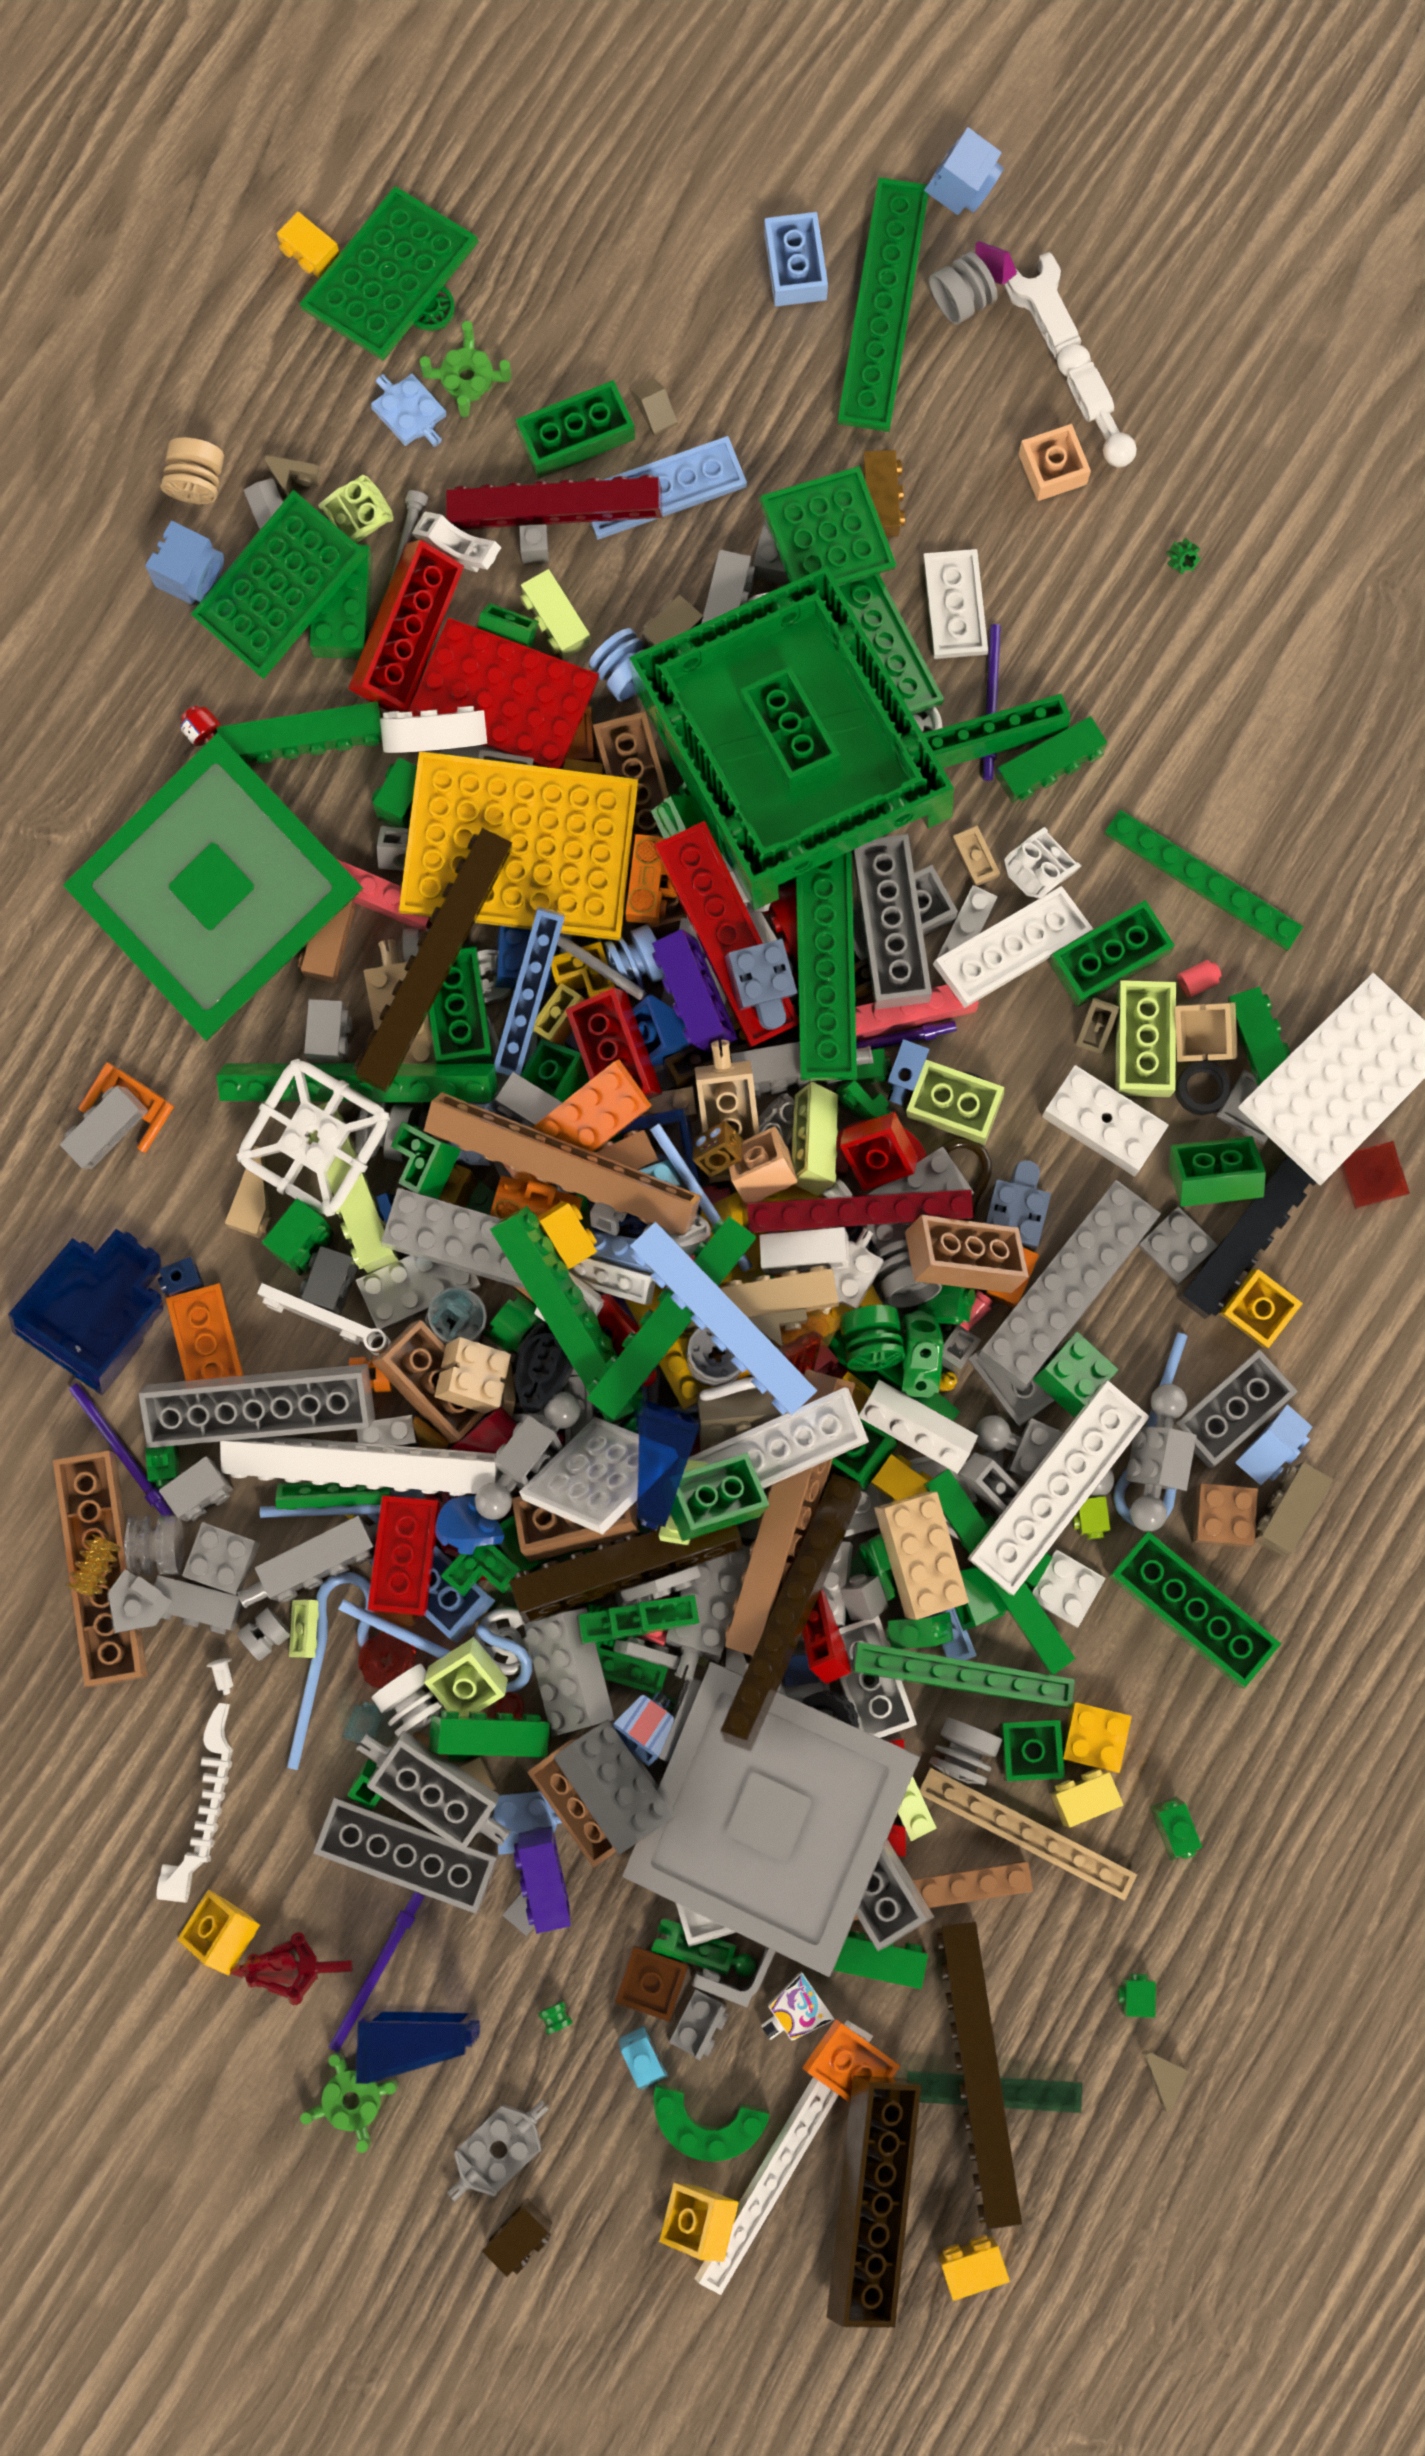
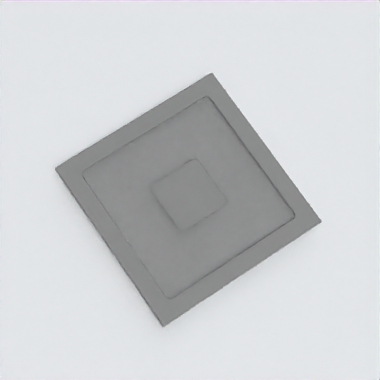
(776, 1833)

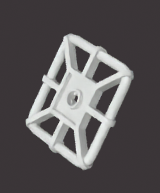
(296, 1142)

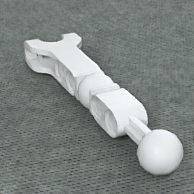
(1073, 359)

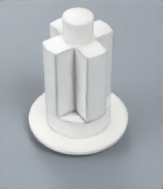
(222, 1674)

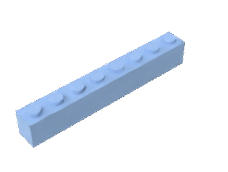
(723, 1319)

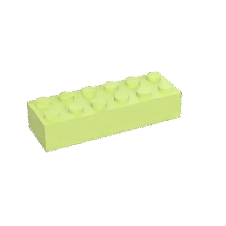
(359, 1211)

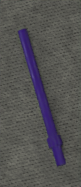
(992, 689)
(927, 1032)
(153, 1495)
(404, 1920)

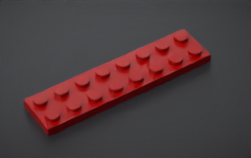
(716, 915)

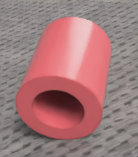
(1199, 978)

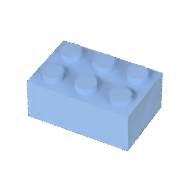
(795, 259)

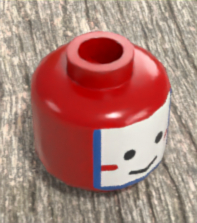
(199, 725)

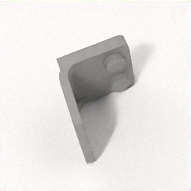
(710, 1982)

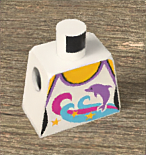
(796, 2010)

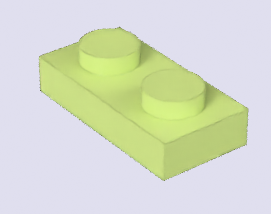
(303, 1628)

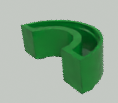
(703, 2141)

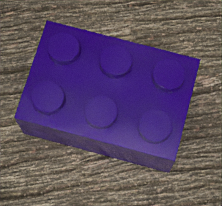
(542, 1880)

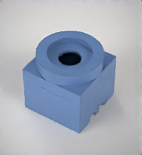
(966, 173)
(185, 564)

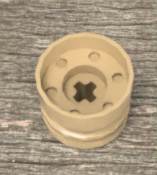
(192, 470)

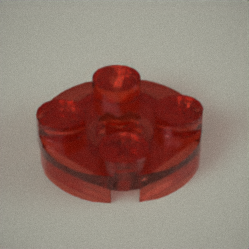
(380, 1646)

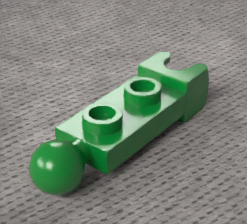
(712, 1954)

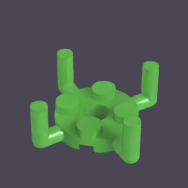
(466, 359)
(338, 2113)

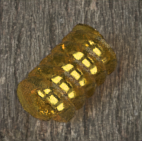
(93, 1566)

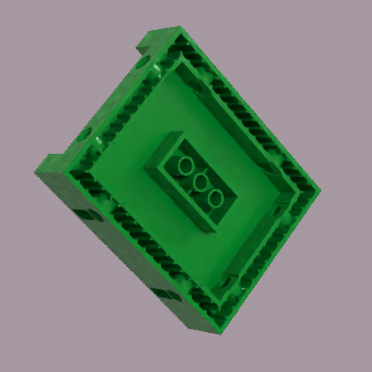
(790, 733)

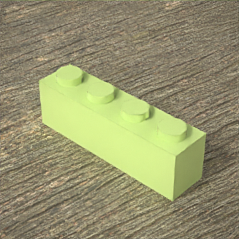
(815, 1138)

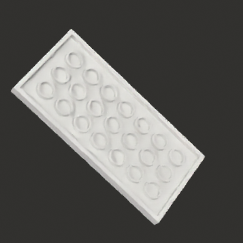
(1342, 1080)

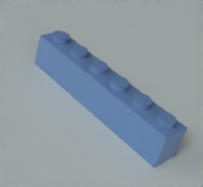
(528, 991)

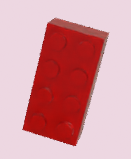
(610, 1032)

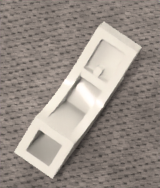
(456, 544)

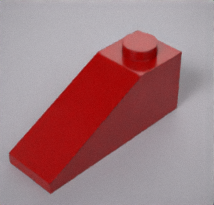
(824, 1643)

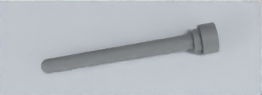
(415, 503)
(601, 968)

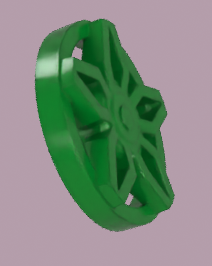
(435, 309)

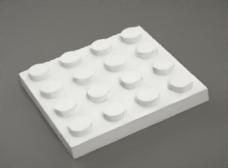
(590, 1477)

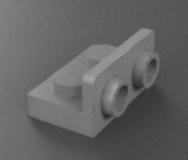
(699, 2024)

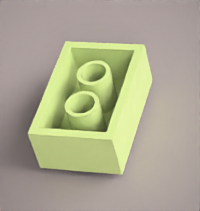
(955, 1102)

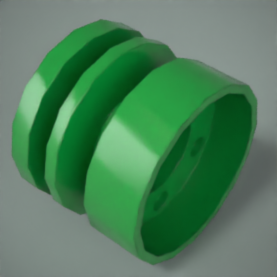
(872, 1338)

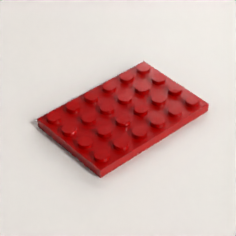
(526, 696)

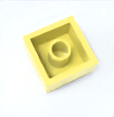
(1085, 1798)

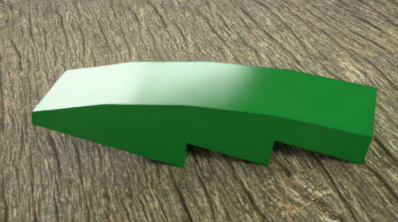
(638, 1619)

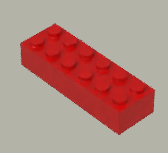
(406, 626)

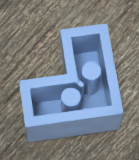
(1276, 1444)

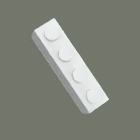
(918, 1426)

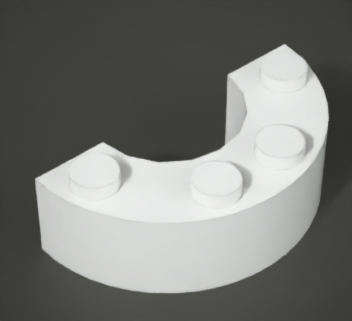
(431, 731)

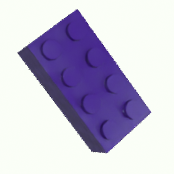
(693, 990)

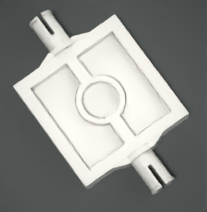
(855, 1281)

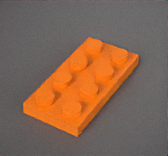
(204, 1334)

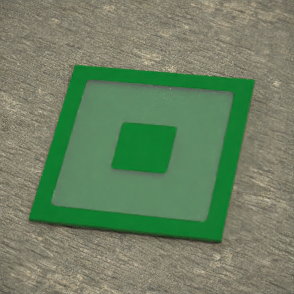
(212, 887)

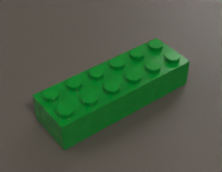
(1194, 1610)

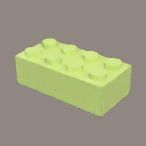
(1145, 1038)

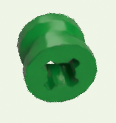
(555, 2018)

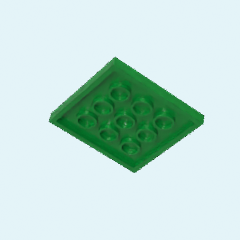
(828, 525)

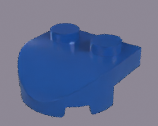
(465, 1527)

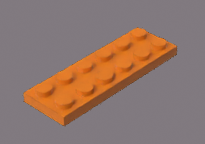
(593, 1113)

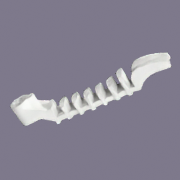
(176, 1881)

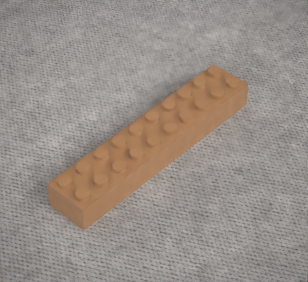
(779, 1538)

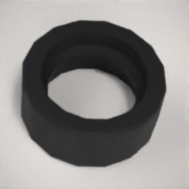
(1205, 1067)

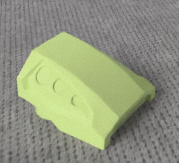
(357, 508)

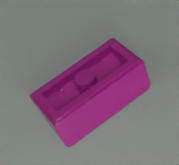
(997, 261)

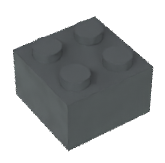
(329, 1280)

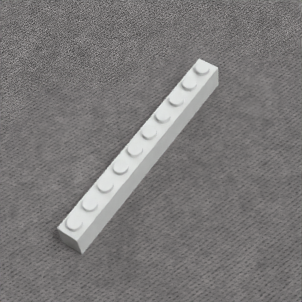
(359, 1464)

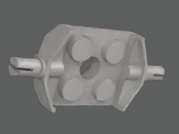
(489, 2173)

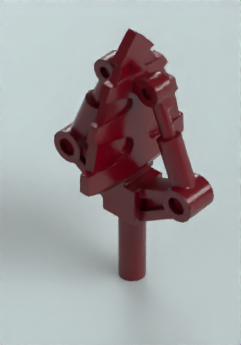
(280, 1967)

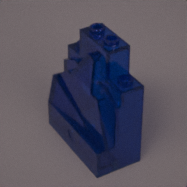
(92, 1308)

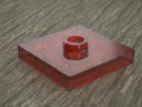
(1374, 1175)

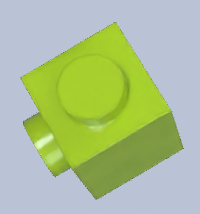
(1092, 1518)

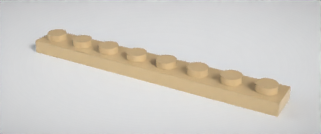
(1027, 1834)

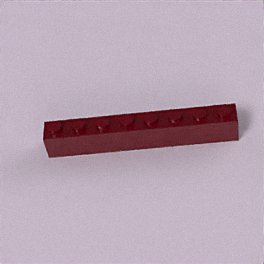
(554, 502)
(856, 1210)

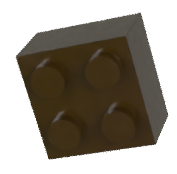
(517, 2237)

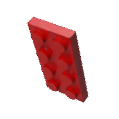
(403, 1555)

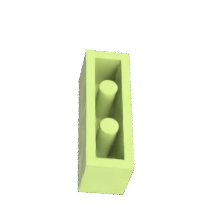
(555, 615)

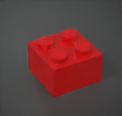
(879, 1151)

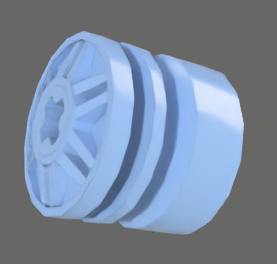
(613, 663)
(635, 959)

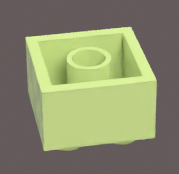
(466, 1679)

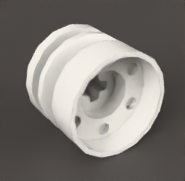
(409, 1700)

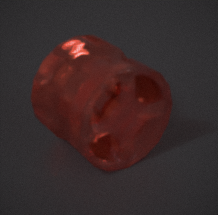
(508, 1705)

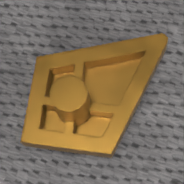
(427, 1436)

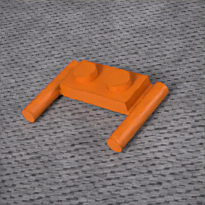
(157, 1106)

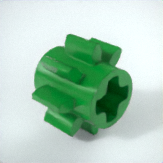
(1183, 556)

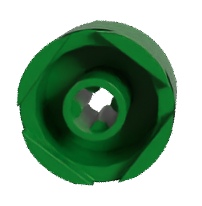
(513, 1323)

